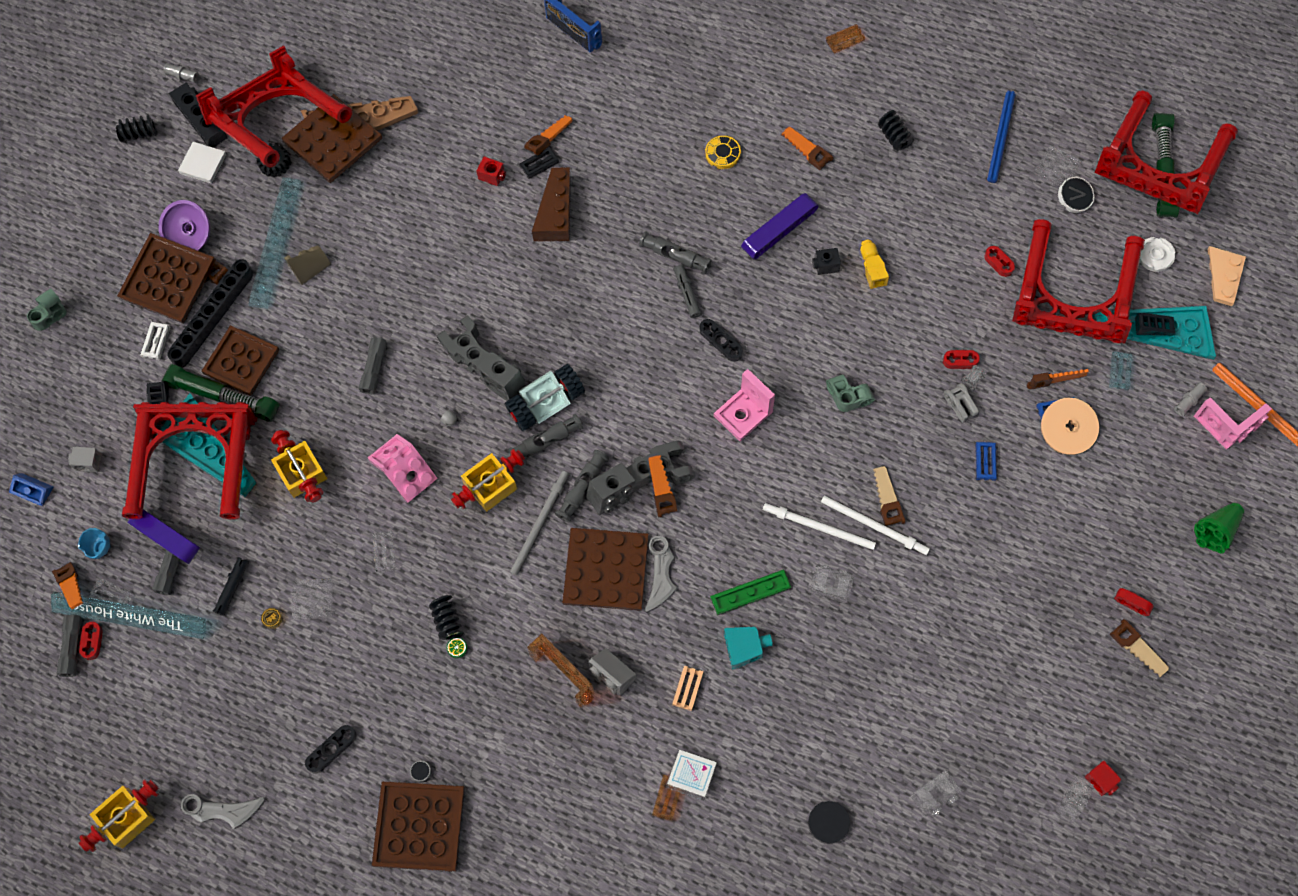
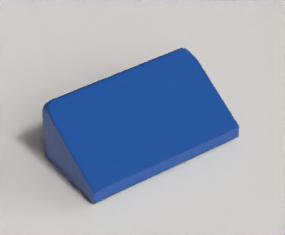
(30, 489)

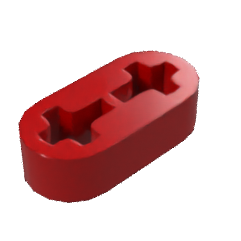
(999, 261)
(961, 359)
(1134, 602)
(86, 640)

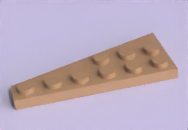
(382, 113)

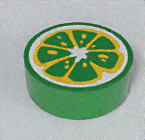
(457, 647)

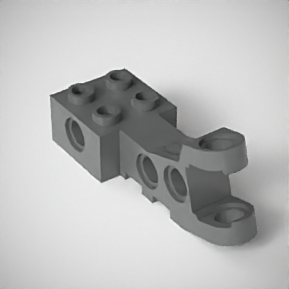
(494, 369)
(620, 482)

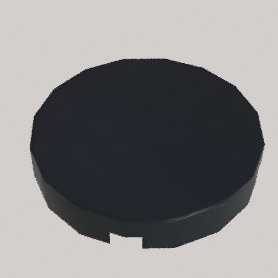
(829, 822)

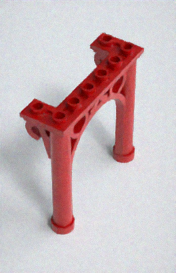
(260, 90)
(1153, 180)
(1114, 329)
(151, 415)

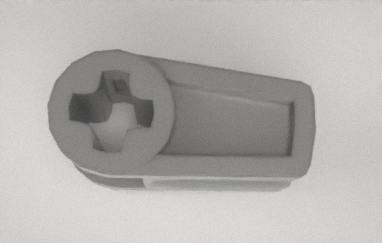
(956, 397)

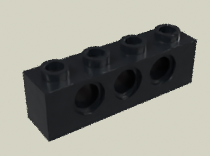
(185, 100)

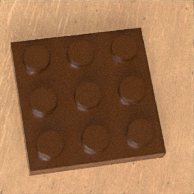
(240, 360)

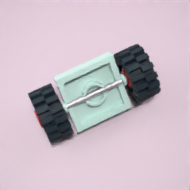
(544, 397)

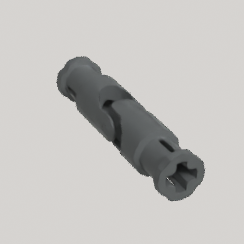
(684, 256)
(555, 433)
(575, 497)

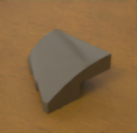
(307, 263)

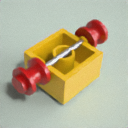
(298, 467)
(488, 481)
(121, 817)

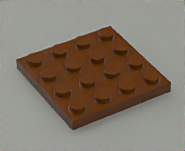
(331, 145)
(166, 278)
(605, 569)
(418, 826)

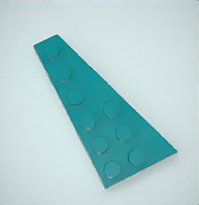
(1191, 330)
(204, 451)

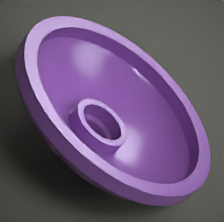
(176, 220)

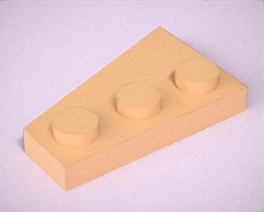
(1226, 274)

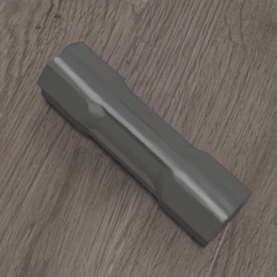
(375, 355)
(165, 577)
(68, 657)

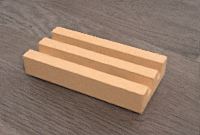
(683, 704)

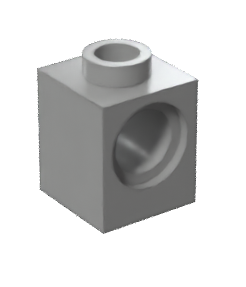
(85, 459)

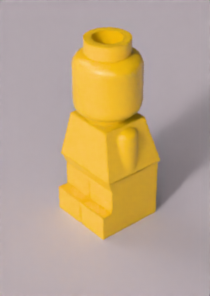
(874, 266)

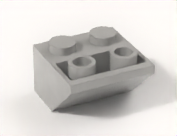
(612, 672)

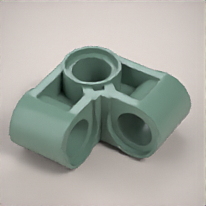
(48, 311)
(840, 389)

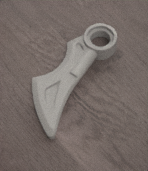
(662, 585)
(232, 813)

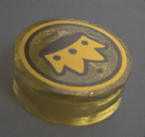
(271, 618)

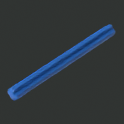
(1001, 136)

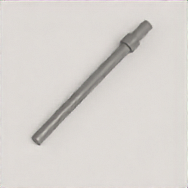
(556, 490)

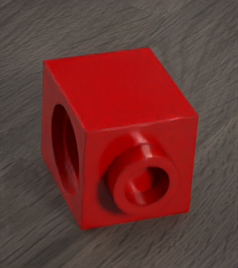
(488, 165)
(1103, 779)

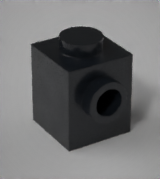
(826, 261)

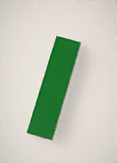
(750, 592)

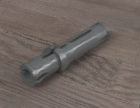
(684, 283)

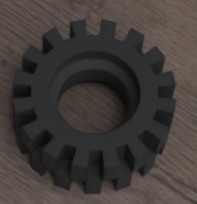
(282, 164)

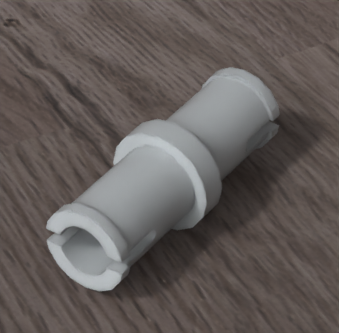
(181, 73)
(1190, 399)

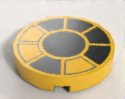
(723, 152)

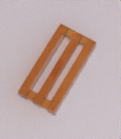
(843, 36)
(662, 815)

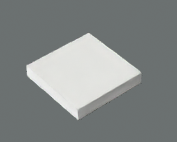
(202, 162)

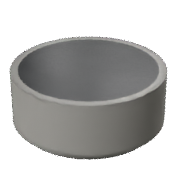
(420, 771)

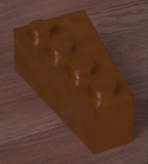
(554, 210)

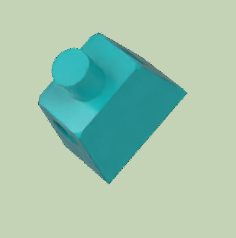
(745, 645)

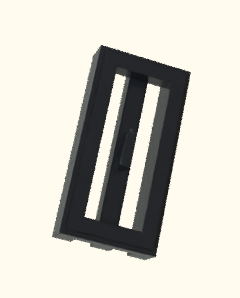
(541, 165)

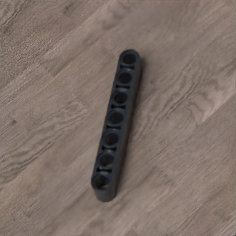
(208, 321)

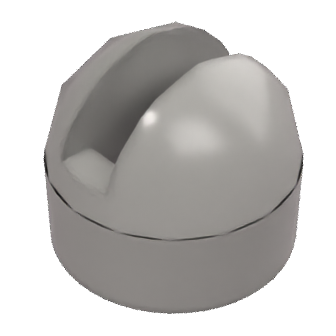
(448, 418)

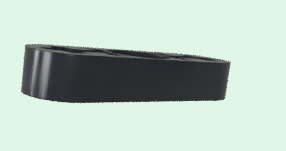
(721, 333)
(315, 754)

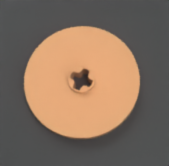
(1078, 414)

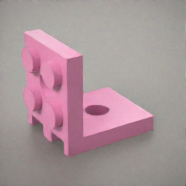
(753, 400)
(1224, 428)
(396, 460)

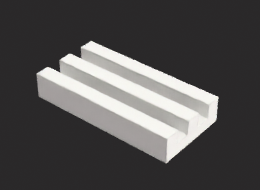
(152, 354)

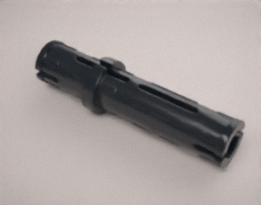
(231, 586)

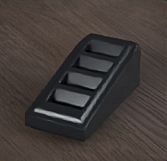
(1141, 329)
(163, 392)

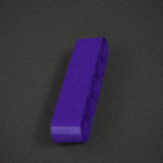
(779, 226)
(165, 536)

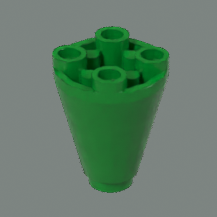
(1219, 528)

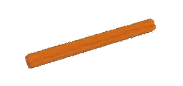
(1256, 402)

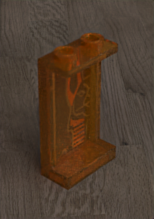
(542, 646)

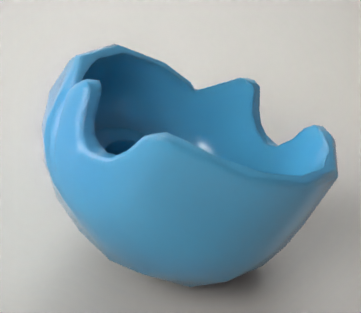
(94, 543)

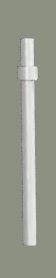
(783, 513)
(909, 542)

